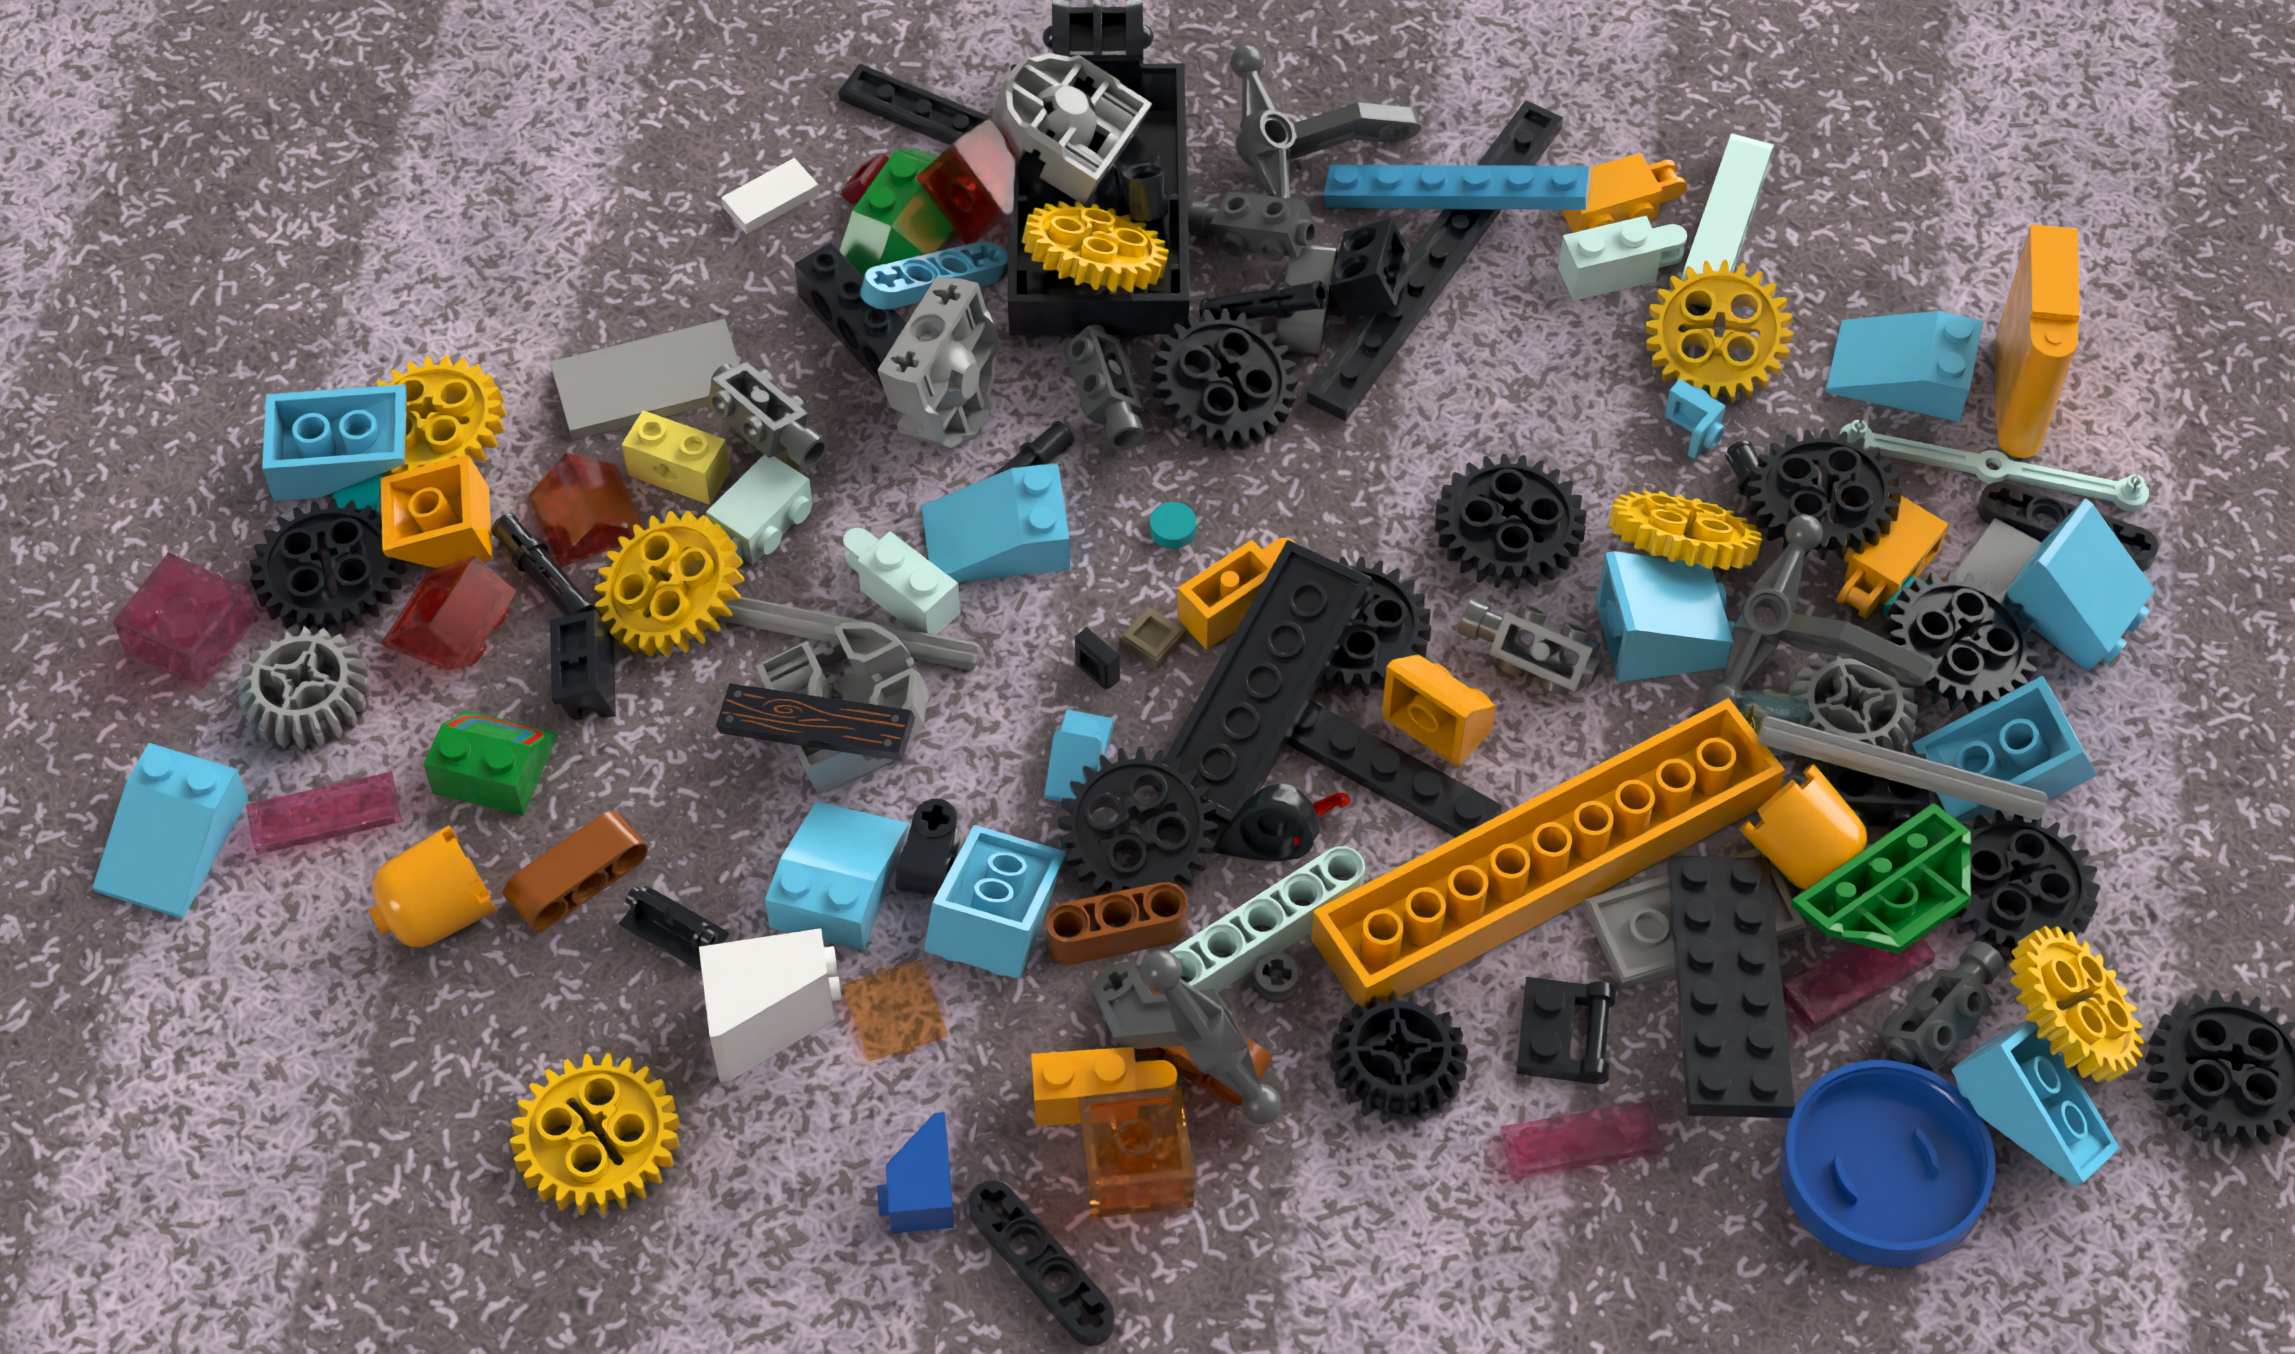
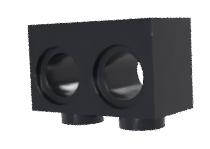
(1369, 269)
(1875, 800)

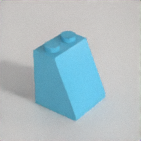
(2082, 589)
(1662, 617)

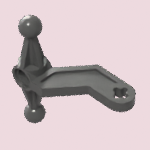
(1271, 139)
(1779, 592)
(1183, 1018)

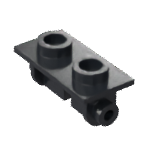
(670, 925)

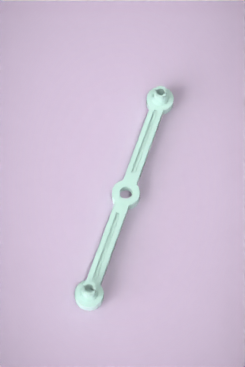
(2127, 494)

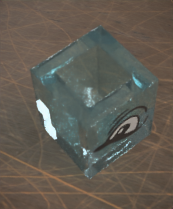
(1774, 703)

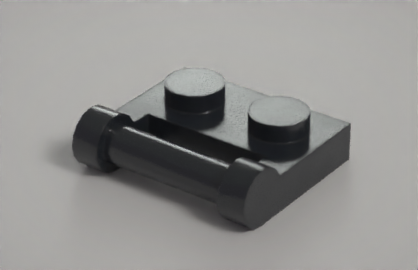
(1548, 1030)

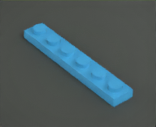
(1458, 187)

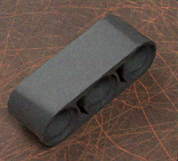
(1306, 329)

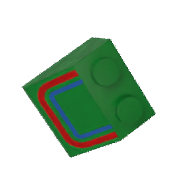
(488, 761)

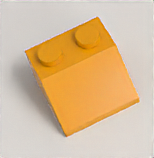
(437, 514)
(1436, 708)

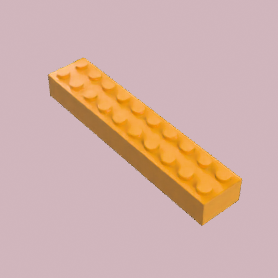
(1546, 855)

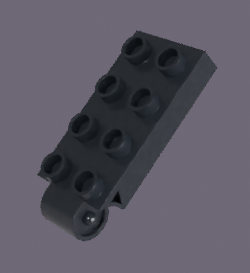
(1055, 306)

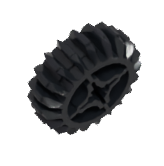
(1437, 1049)

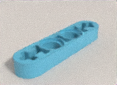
(892, 286)

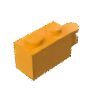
(1626, 191)
(1884, 568)
(1221, 595)
(1071, 1074)

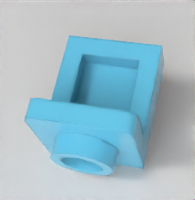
(1698, 414)

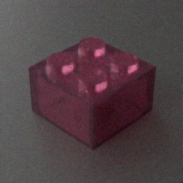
(185, 619)

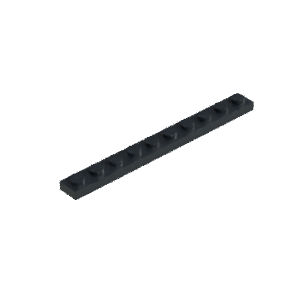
(1427, 273)

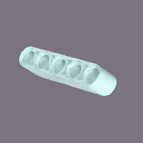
(1730, 205)
(1273, 909)

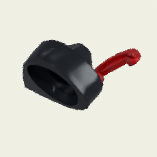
(1276, 824)

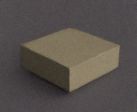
(1152, 637)

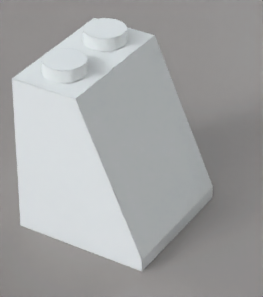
(766, 996)

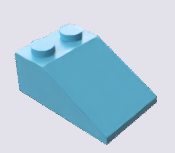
(1907, 361)
(331, 439)
(1000, 526)
(2012, 740)
(169, 829)
(835, 874)
(993, 902)
(2036, 1102)

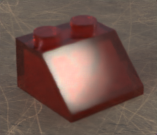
(973, 181)
(451, 615)

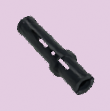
(1280, 301)
(513, 536)

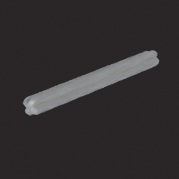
(820, 627)
(1902, 768)

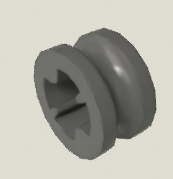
(1263, 984)

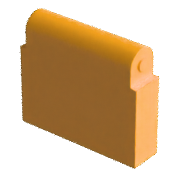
(2036, 338)

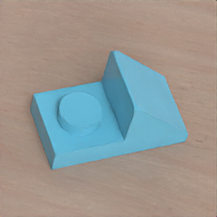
(1074, 746)

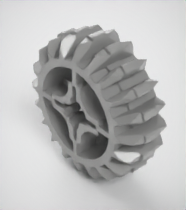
(311, 700)
(1858, 701)

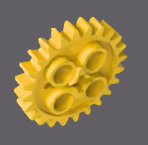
(1095, 246)
(1721, 294)
(448, 412)
(1710, 534)
(665, 569)
(2095, 1032)
(555, 1159)

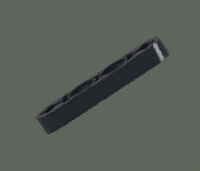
(2037, 503)
(1047, 1258)

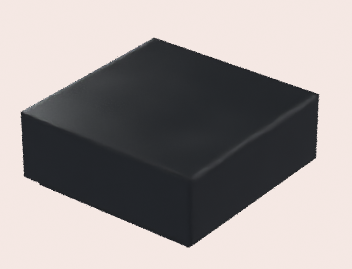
(1097, 659)

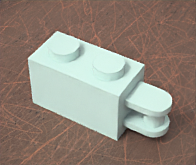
(1618, 256)
(762, 507)
(902, 581)

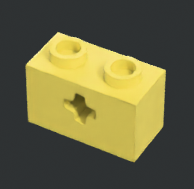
(676, 457)

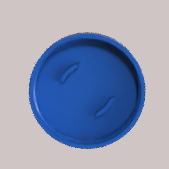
(1887, 1163)

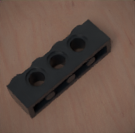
(832, 292)

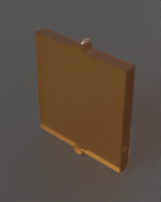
(894, 1010)

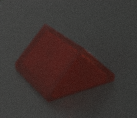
(583, 508)

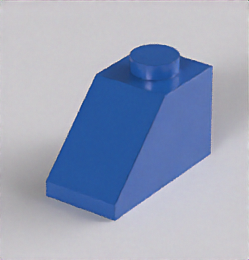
(919, 1181)

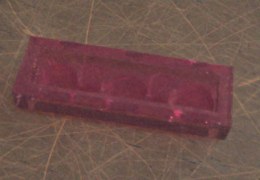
(324, 813)
(1852, 980)
(1580, 1140)

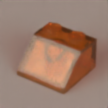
(1136, 1152)

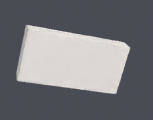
(770, 195)

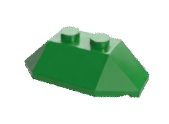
(895, 216)
(1896, 885)

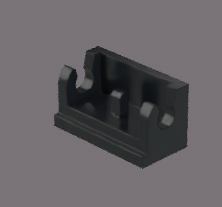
(582, 664)

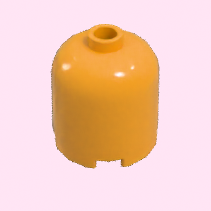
(1807, 830)
(429, 892)

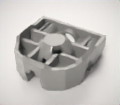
(1046, 86)
(943, 369)
(879, 675)

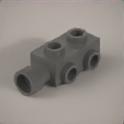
(1255, 224)
(1106, 385)
(765, 414)
(1541, 658)
(1940, 1022)

